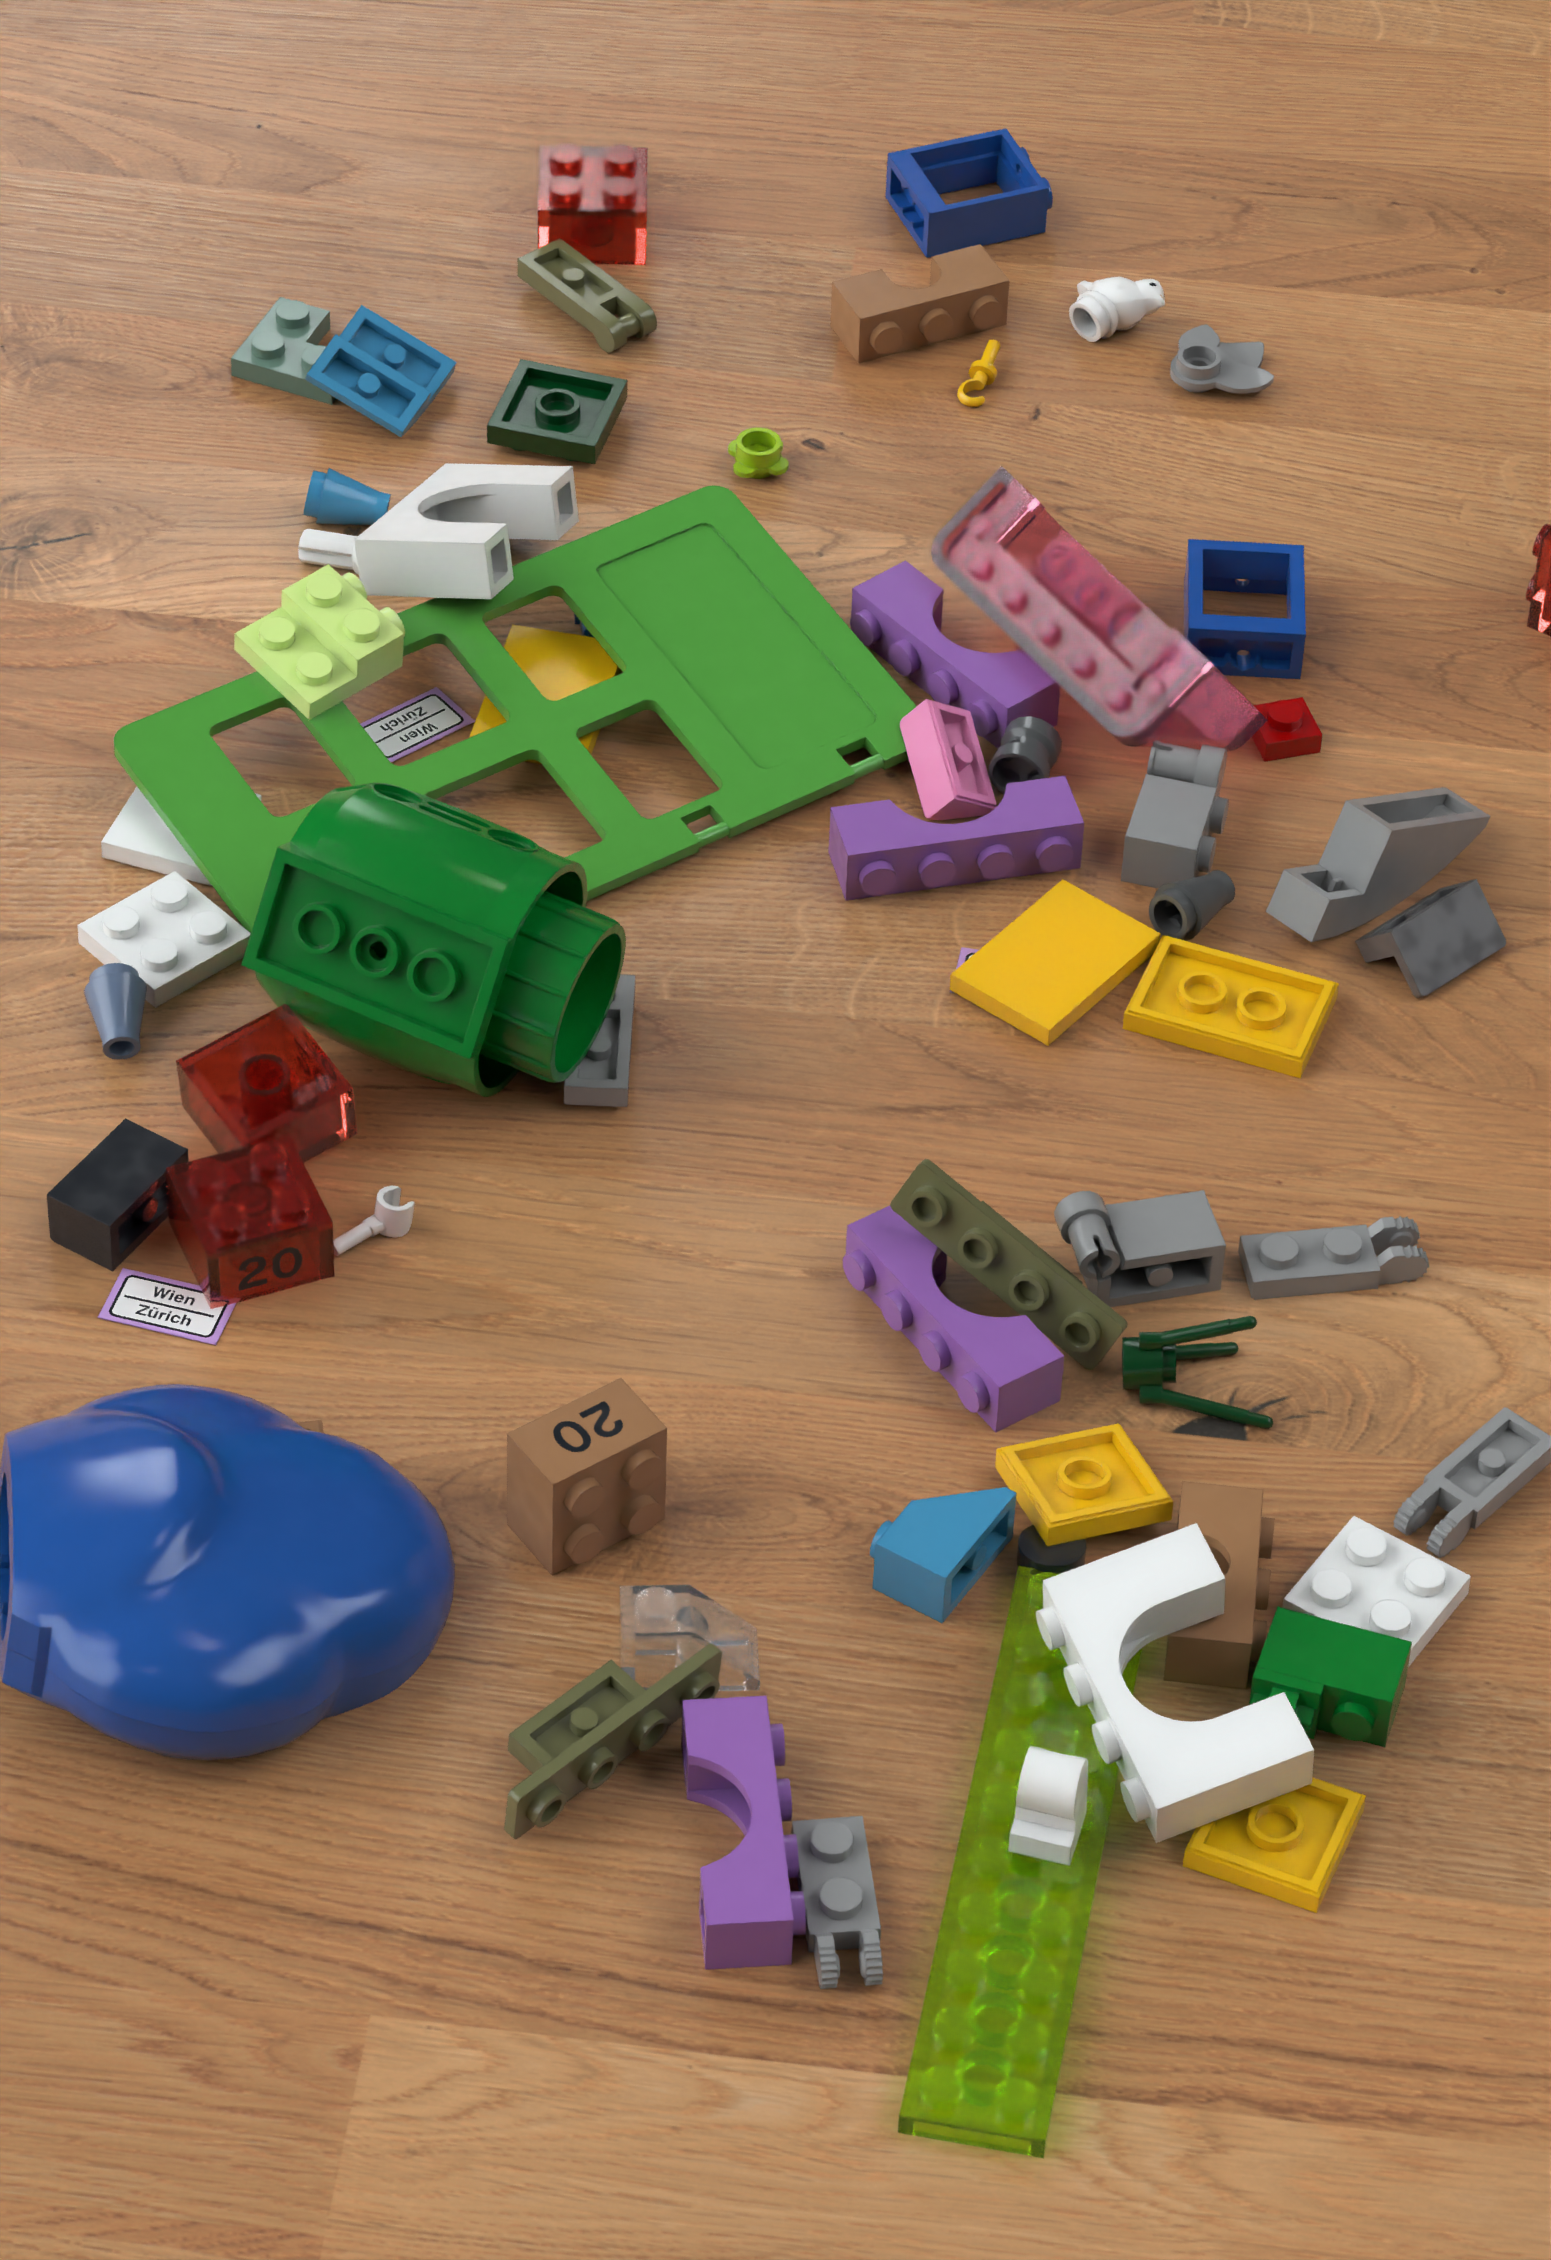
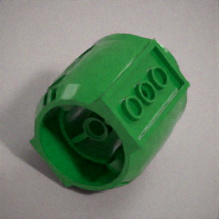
(435, 940)

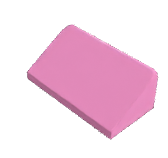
(947, 762)

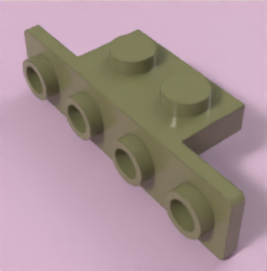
(1008, 1264)
(595, 1728)

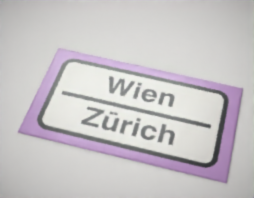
(416, 724)
(164, 1307)

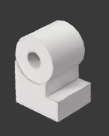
(1049, 1806)

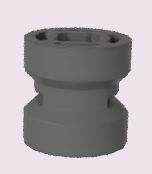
(1025, 752)

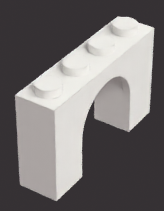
(457, 528)
(1172, 1769)

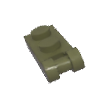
(587, 294)

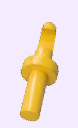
(981, 373)

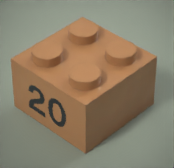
(586, 1476)

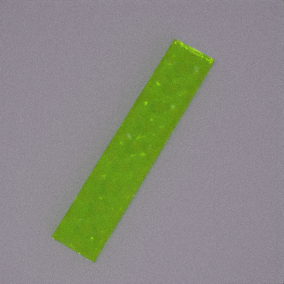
(1010, 1921)

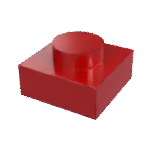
(1288, 730)

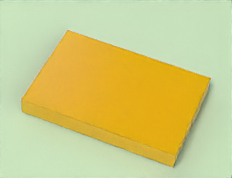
(556, 666)
(1054, 962)
(1231, 1006)

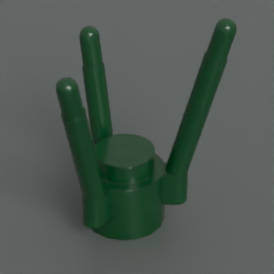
(1152, 1361)

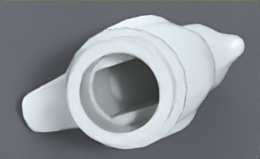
(1113, 305)

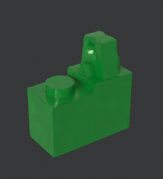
(1333, 1675)

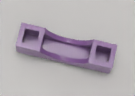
(902, 621)
(891, 852)
(994, 1363)
(745, 1895)

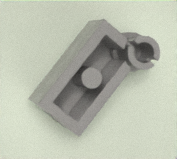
(1176, 816)
(1143, 1246)

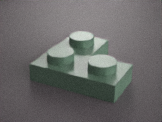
(285, 349)

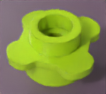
(758, 454)

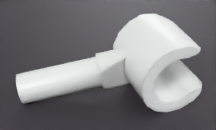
(388, 1220)

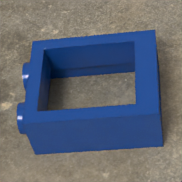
(924, 172)
(1272, 643)

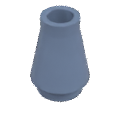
(117, 1006)

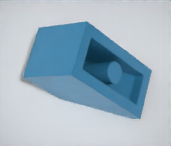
(941, 1548)

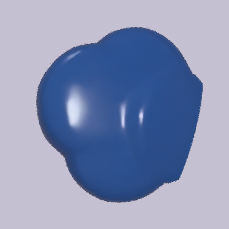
(210, 1571)

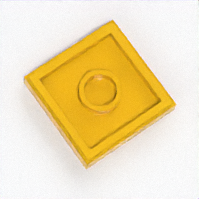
(1083, 1484)
(1281, 1845)

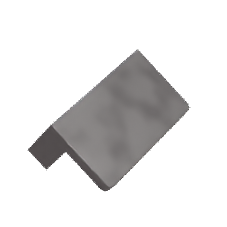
(1437, 937)

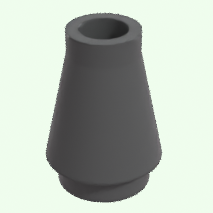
(1188, 905)

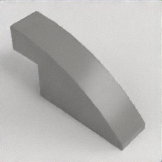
(1375, 860)

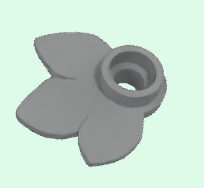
(1211, 364)

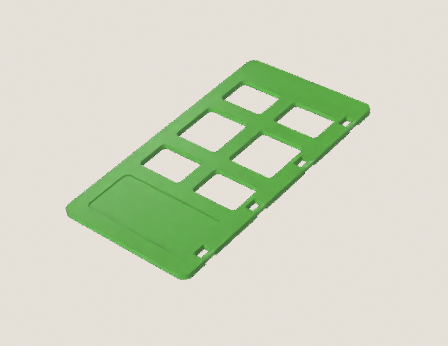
(707, 636)

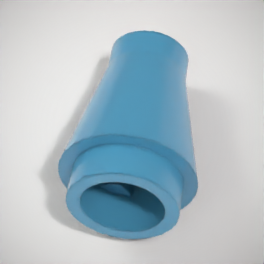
(343, 500)

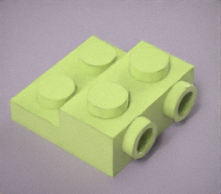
(323, 641)

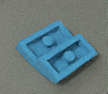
(381, 371)

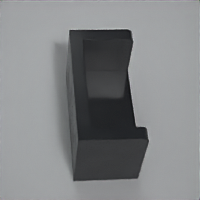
(114, 1195)

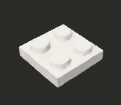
(167, 936)
(1380, 1586)

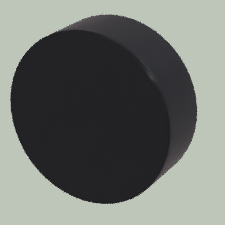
(1055, 1559)

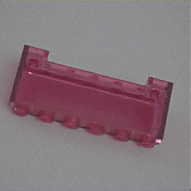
(1087, 625)

